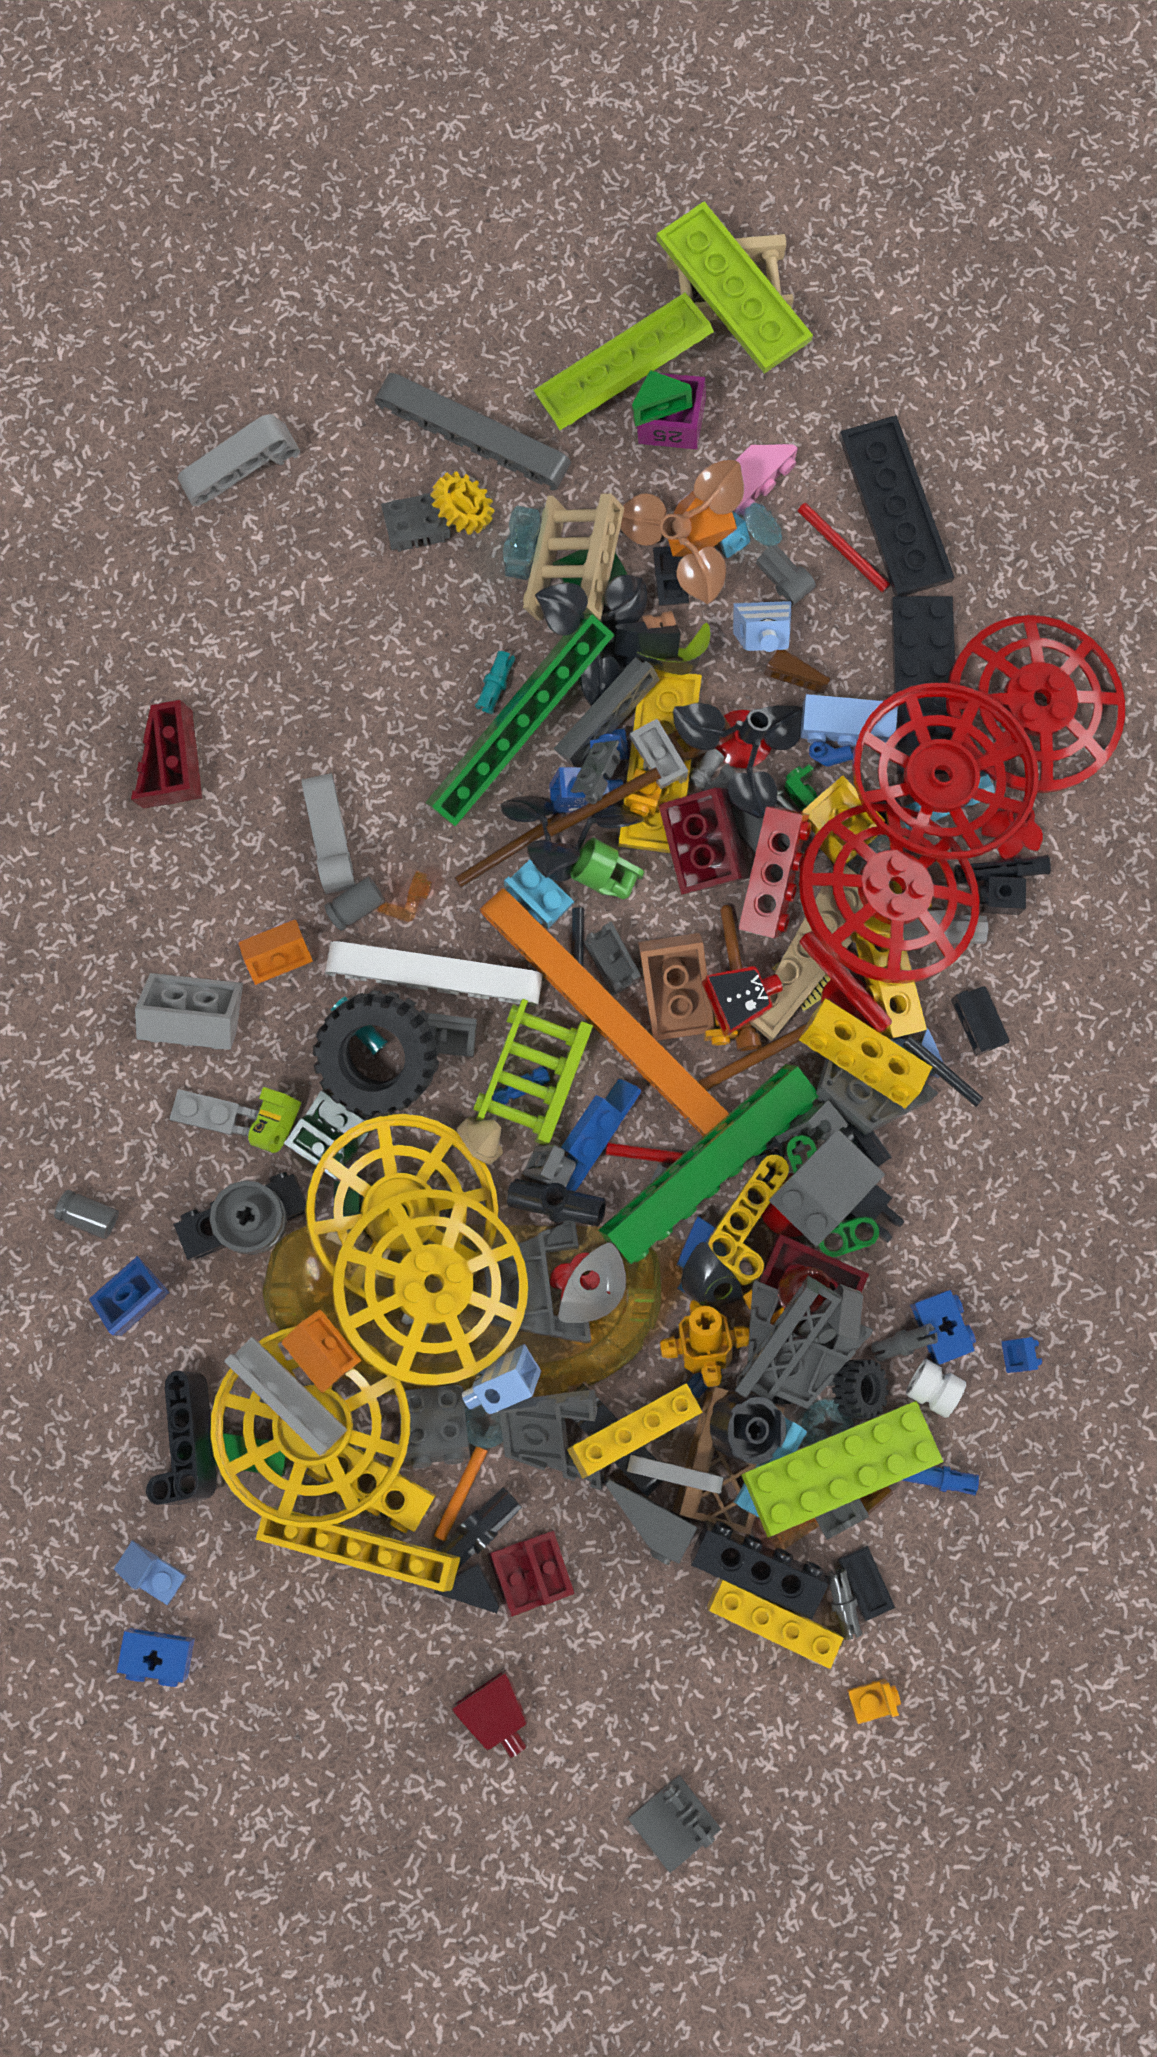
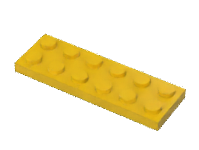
(659, 704)

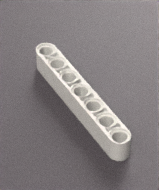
(436, 972)

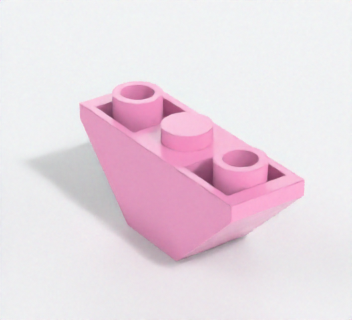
(761, 467)

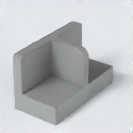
(659, 752)

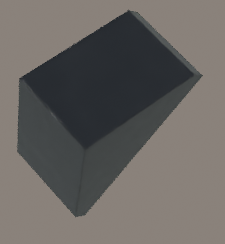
(473, 1589)

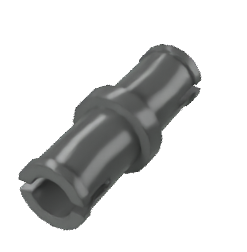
(904, 1342)
(844, 1604)

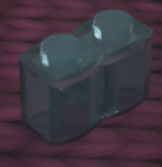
(521, 543)

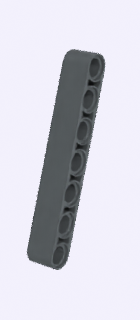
(473, 430)

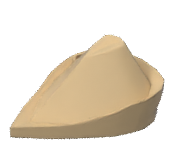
(481, 1138)

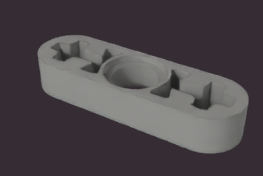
(675, 1474)

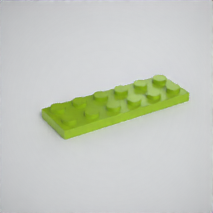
(734, 287)
(623, 361)
(841, 1468)

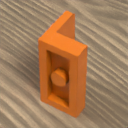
(275, 952)
(320, 1350)

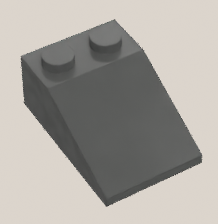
(826, 1187)
(659, 1527)

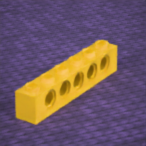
(366, 1552)

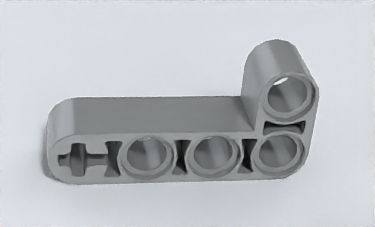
(238, 457)
(328, 833)

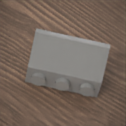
(188, 1011)

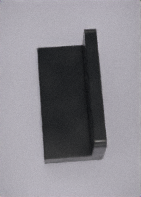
(980, 1020)

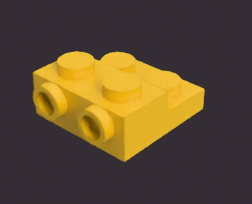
(831, 802)

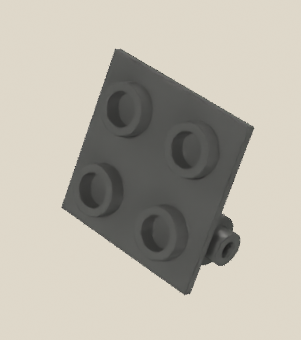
(413, 520)
(675, 1824)

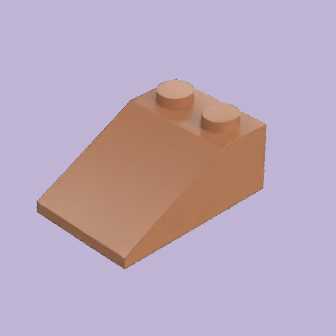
(674, 987)

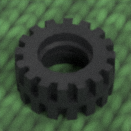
(860, 1389)

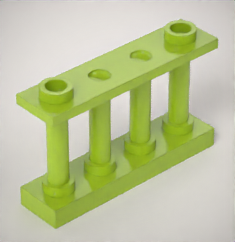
(553, 1096)

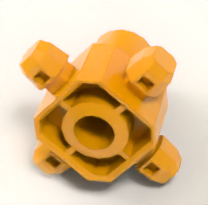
(705, 1342)

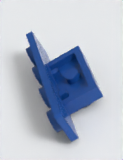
(597, 1128)

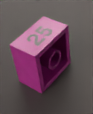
(680, 428)

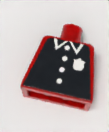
(740, 996)

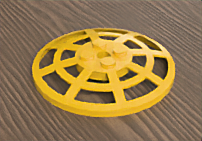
(392, 1185)
(417, 1300)
(300, 1452)

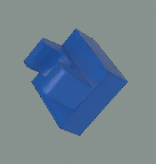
(1020, 1355)

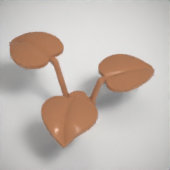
(646, 523)

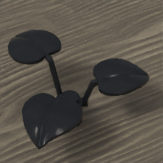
(563, 611)
(780, 727)
(556, 859)

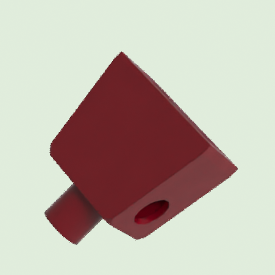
(494, 1714)

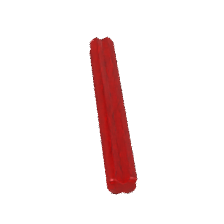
(846, 983)

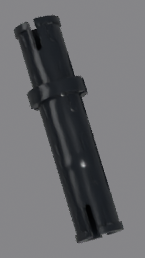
(1013, 868)

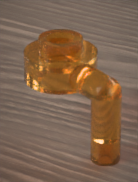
(419, 888)

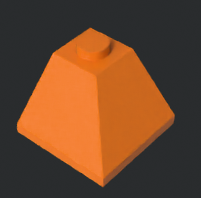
(706, 527)

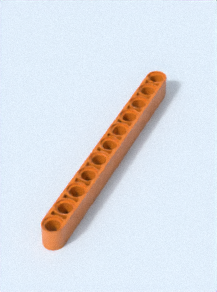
(602, 1011)

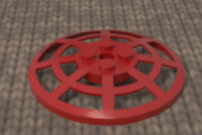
(1060, 695)
(953, 759)
(882, 902)

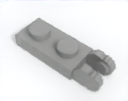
(210, 1113)

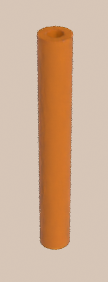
(460, 1493)

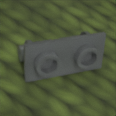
(600, 762)

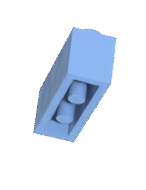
(842, 719)

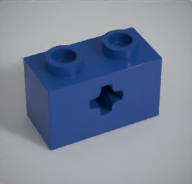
(959, 1337)
(173, 1649)

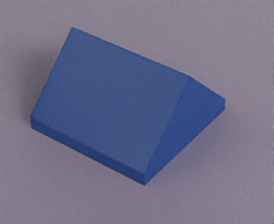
(128, 1297)

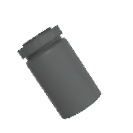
(354, 903)
(86, 1214)

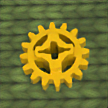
(462, 503)

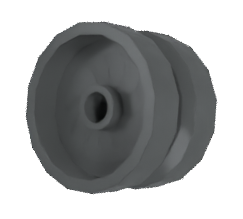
(229, 1216)

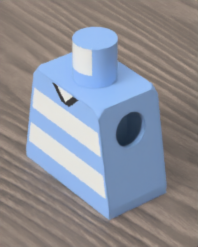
(762, 625)
(504, 1382)

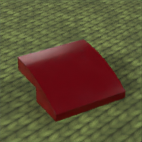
(531, 1573)

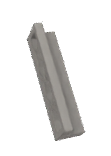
(286, 1396)

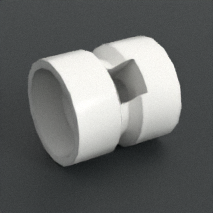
(939, 1390)

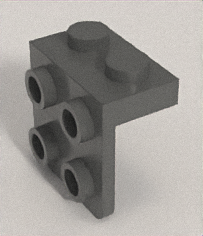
(437, 1426)

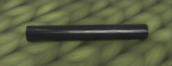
(577, 943)
(943, 1071)

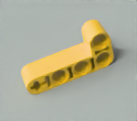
(749, 1214)

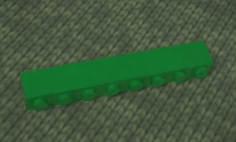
(519, 719)
(709, 1163)

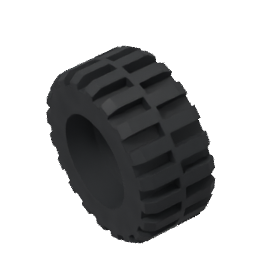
(343, 1076)

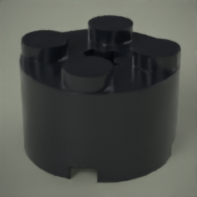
(747, 1428)

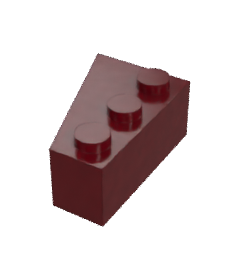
(169, 758)

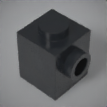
(1003, 895)

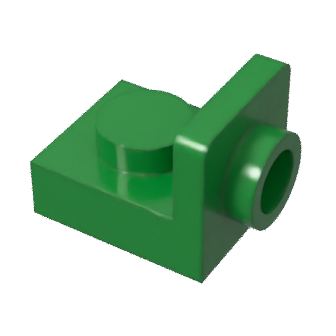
(800, 794)

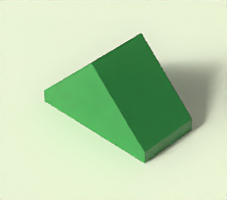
(660, 397)

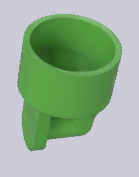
(596, 866)

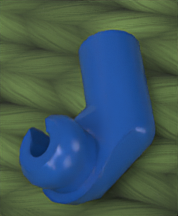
(828, 755)

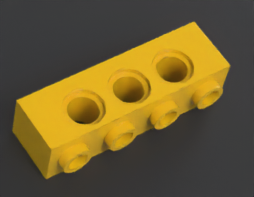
(909, 1014)
(865, 1053)
(634, 1431)
(416, 1497)
(775, 1623)

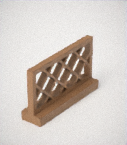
(701, 1459)

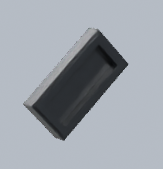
(866, 1583)

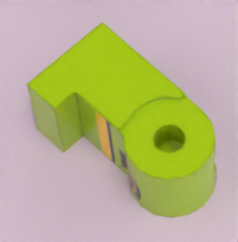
(273, 1120)

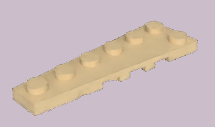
(797, 968)

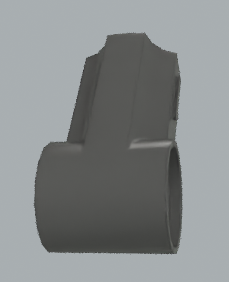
(789, 580)

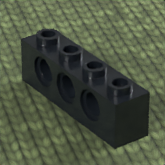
(191, 1227)
(799, 1597)

